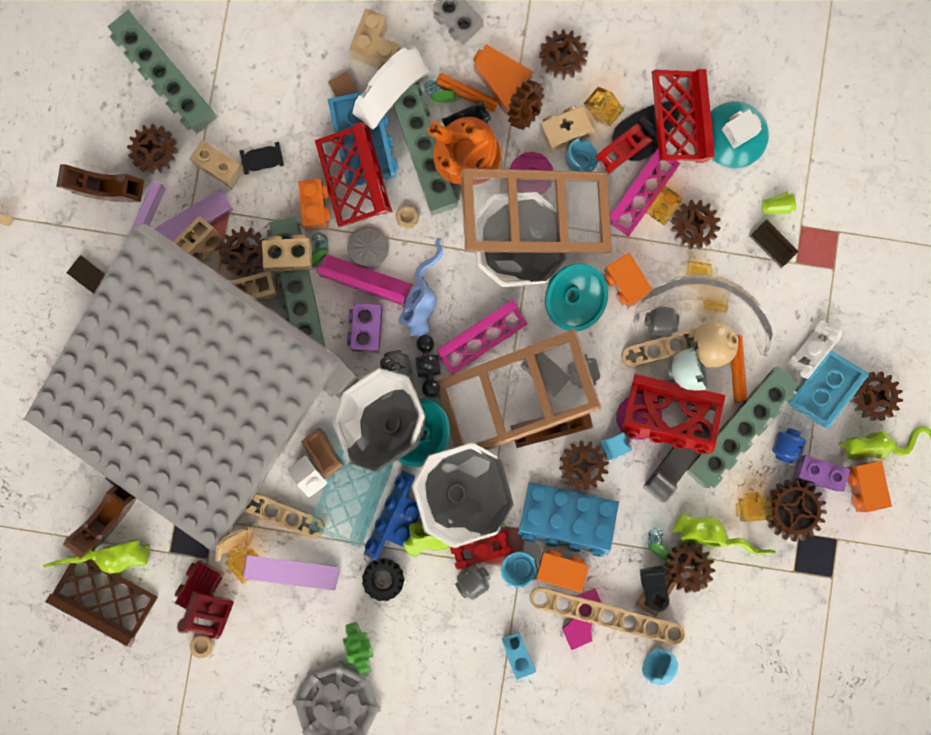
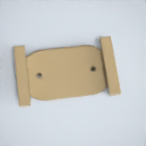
(234, 540)

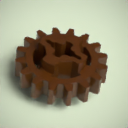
(570, 58)
(525, 104)
(146, 140)
(694, 215)
(234, 252)
(883, 388)
(584, 476)
(690, 578)

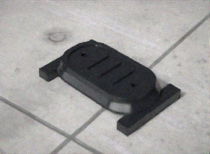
(261, 158)

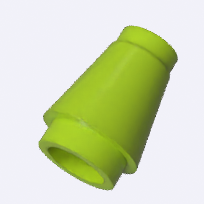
(779, 204)

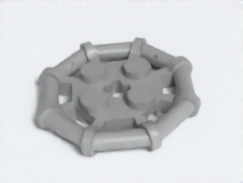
(332, 691)

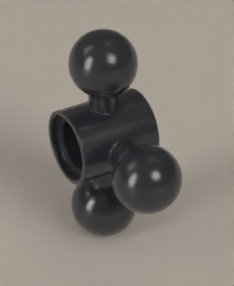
(428, 366)

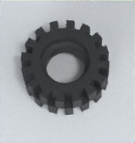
(383, 565)

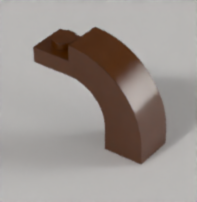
(100, 186)
(570, 427)
(101, 523)

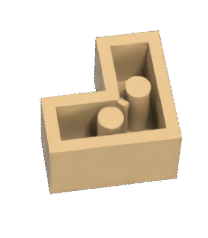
(368, 43)

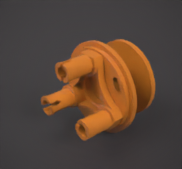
(464, 144)

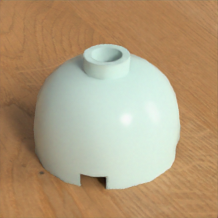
(688, 370)

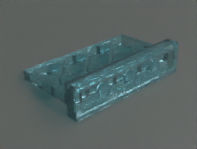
(368, 507)

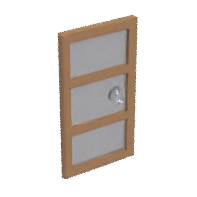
(535, 211)
(519, 393)

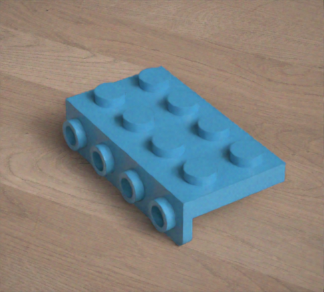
(342, 117)
(568, 519)

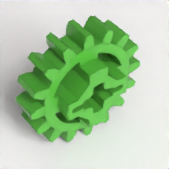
(358, 647)

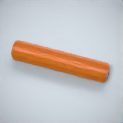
(467, 92)
(738, 373)

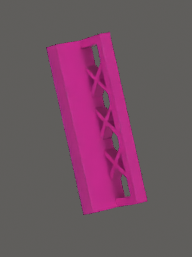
(635, 188)
(364, 280)
(476, 330)

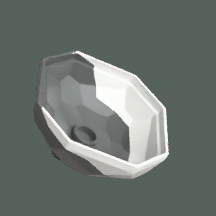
(520, 268)
(379, 420)
(462, 494)

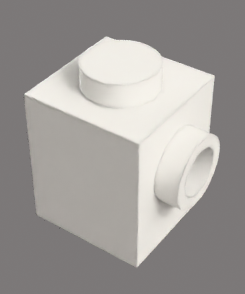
(741, 128)
(307, 476)

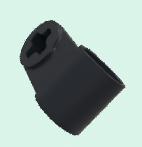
(654, 583)

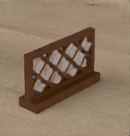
(97, 620)

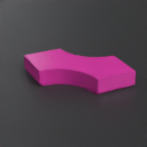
(577, 631)

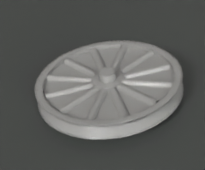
(367, 247)

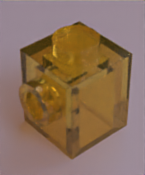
(604, 106)
(664, 205)
(754, 508)
(237, 560)

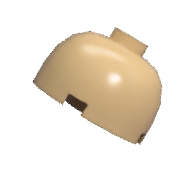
(716, 344)

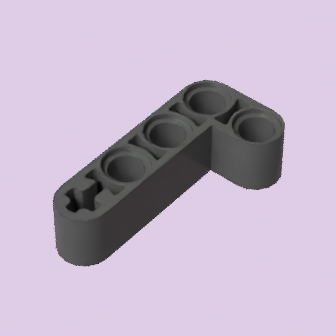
(671, 469)

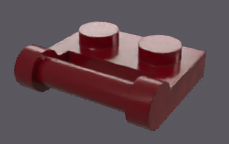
(208, 608)

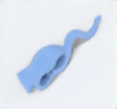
(421, 298)

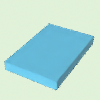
(828, 389)

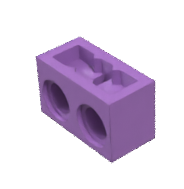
(372, 327)
(821, 473)

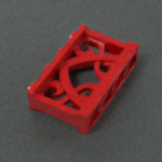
(669, 391)

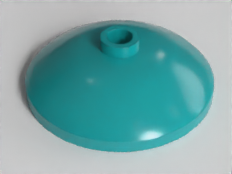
(745, 153)
(587, 298)
(438, 435)

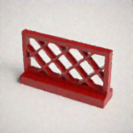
(698, 115)
(370, 167)

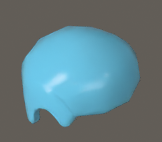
(581, 156)
(519, 569)
(660, 667)

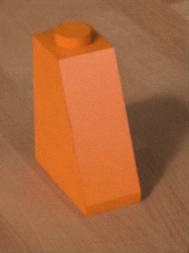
(500, 74)

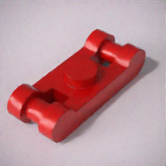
(623, 148)
(481, 550)

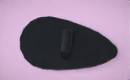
(647, 119)

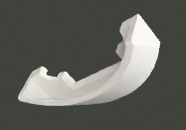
(389, 84)

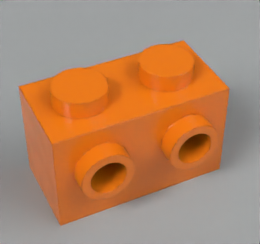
(313, 204)
(627, 280)
(868, 487)
(562, 571)

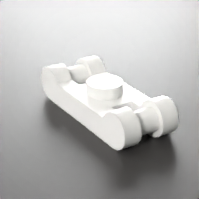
(814, 350)

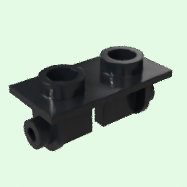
(477, 111)

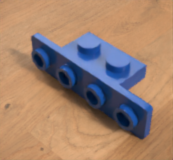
(395, 518)

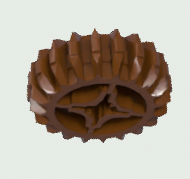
(798, 500)

